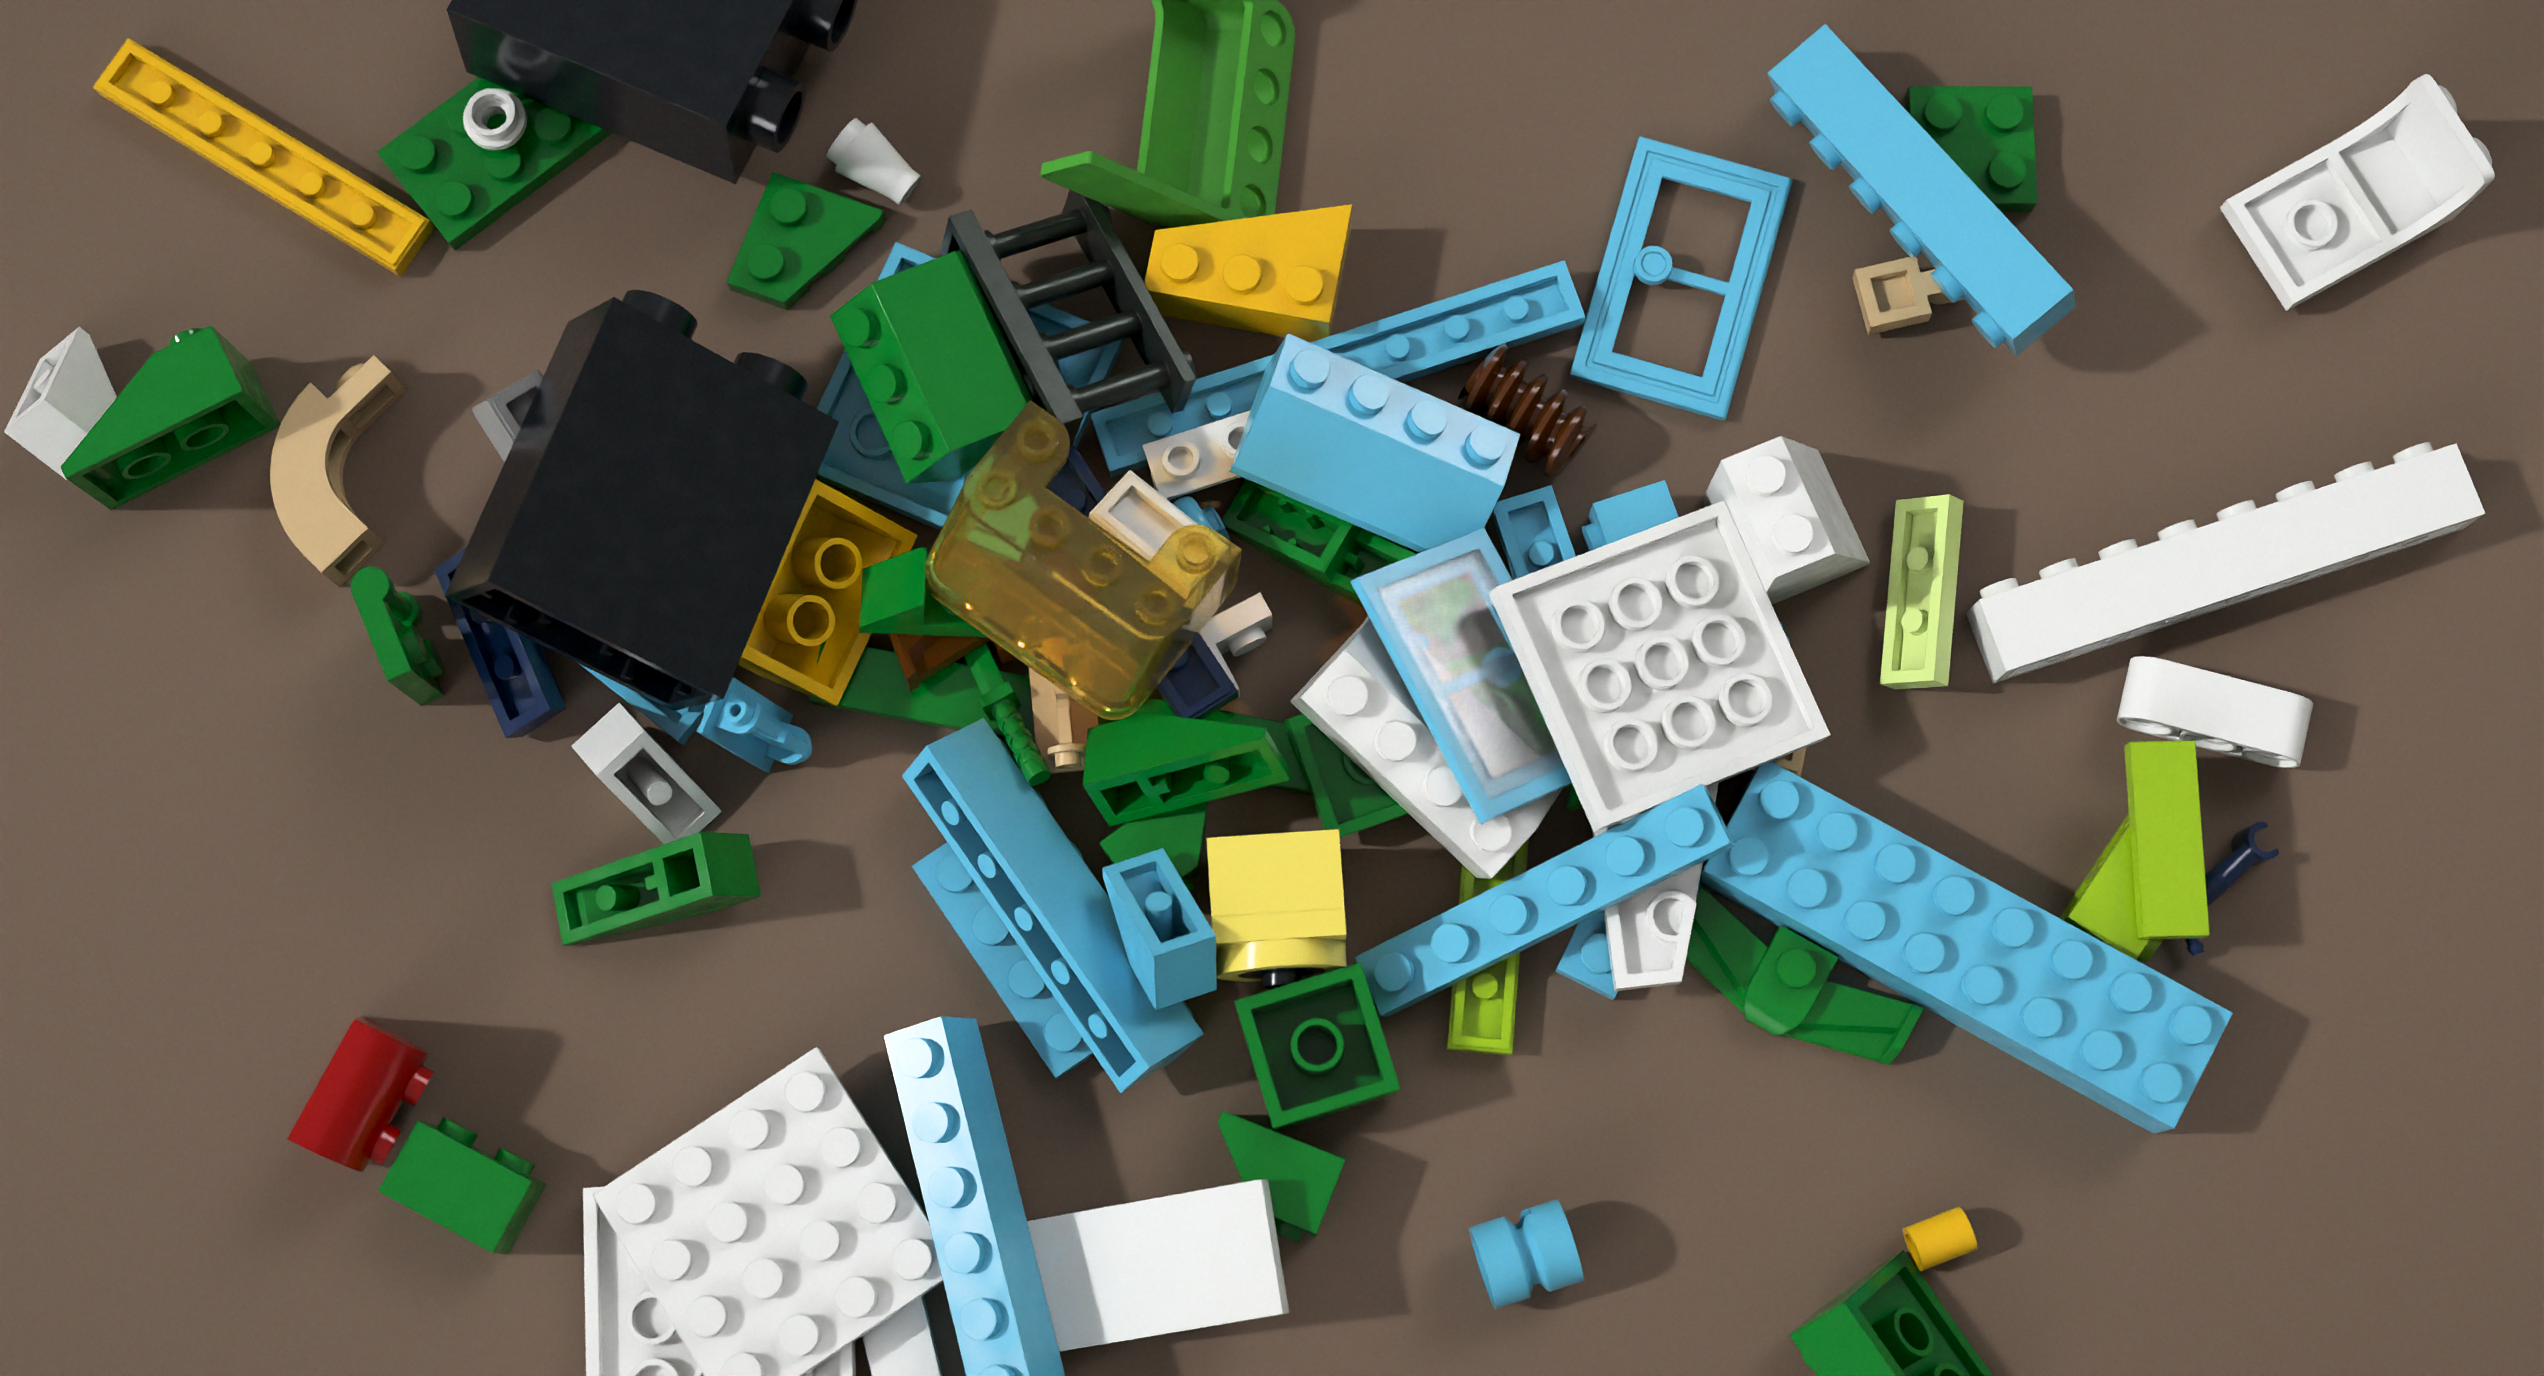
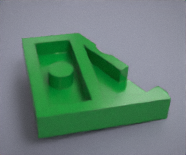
(796, 239)

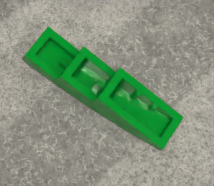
(1308, 539)

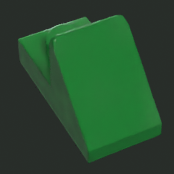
(899, 601)

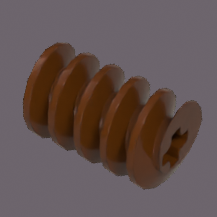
(1527, 410)

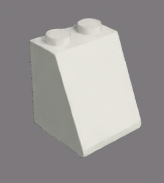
(1787, 516)

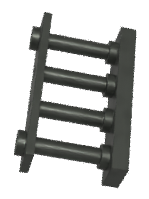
(1109, 266)

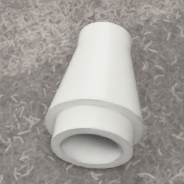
(872, 161)

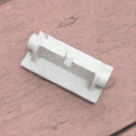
(1195, 457)

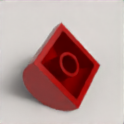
(360, 1095)

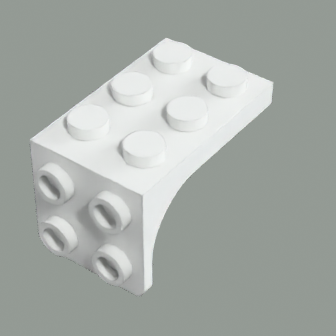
(2361, 194)

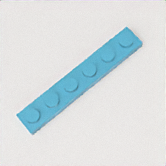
(1545, 900)

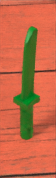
(1000, 704)

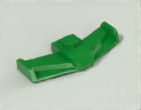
(1788, 989)

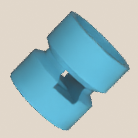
(1526, 1254)

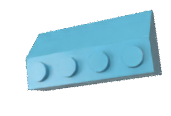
(1372, 449)

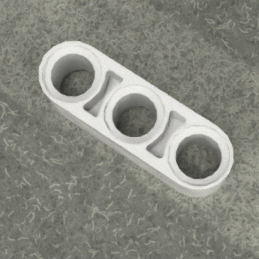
(2215, 712)

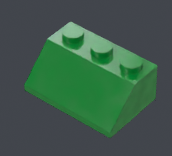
(932, 367)
(1887, 1328)

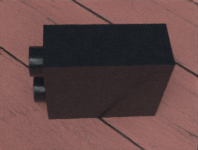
(663, 73)
(646, 502)

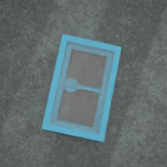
(1465, 672)

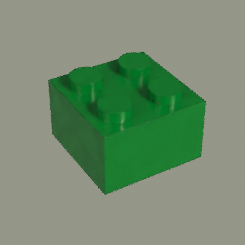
(1317, 1047)

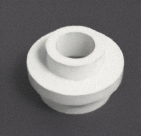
(484, 106)

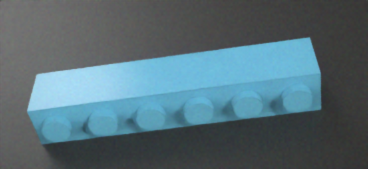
(1921, 191)
(1047, 900)
(973, 1200)

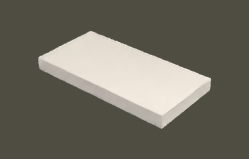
(1161, 1265)

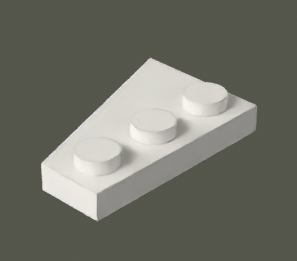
(1653, 929)

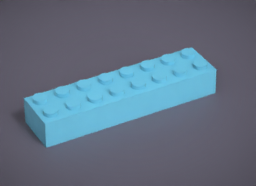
(1966, 948)

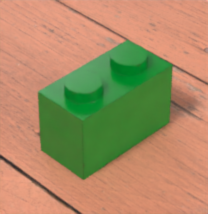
(462, 1185)

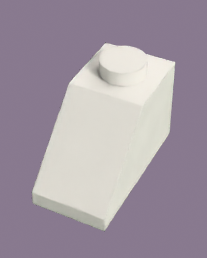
(62, 400)
(645, 777)

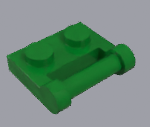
(392, 627)

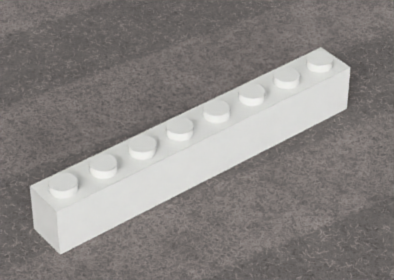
(2223, 562)

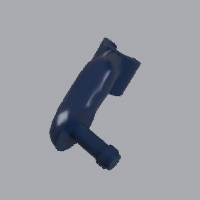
(2231, 868)

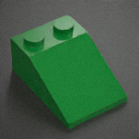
(171, 418)

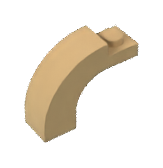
(310, 466)

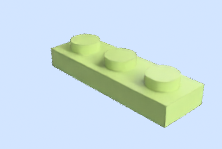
(1922, 592)

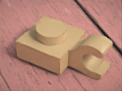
(1896, 294)

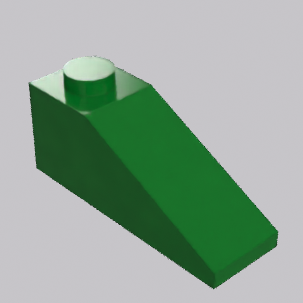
(1174, 762)
(657, 887)

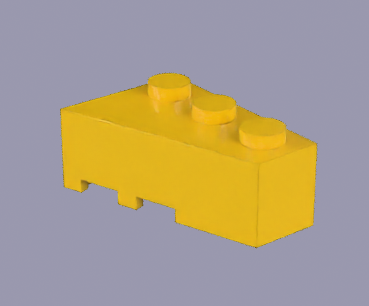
(1254, 272)

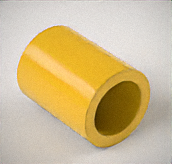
(1940, 1238)

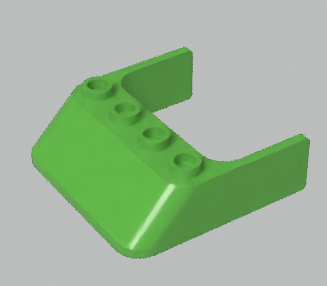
(1207, 121)

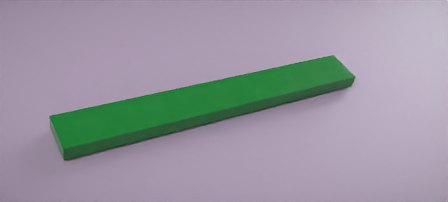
(951, 703)

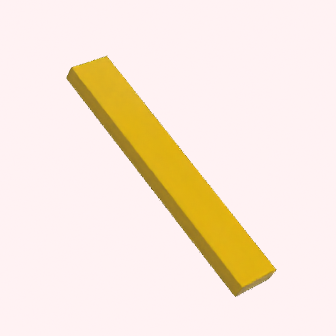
(264, 157)

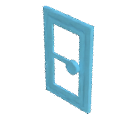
(1653, 265)

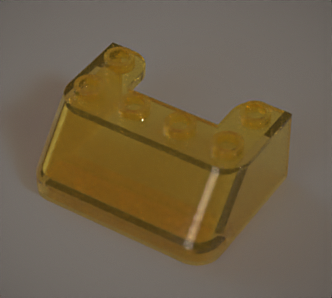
(1063, 586)

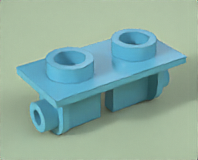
(754, 728)

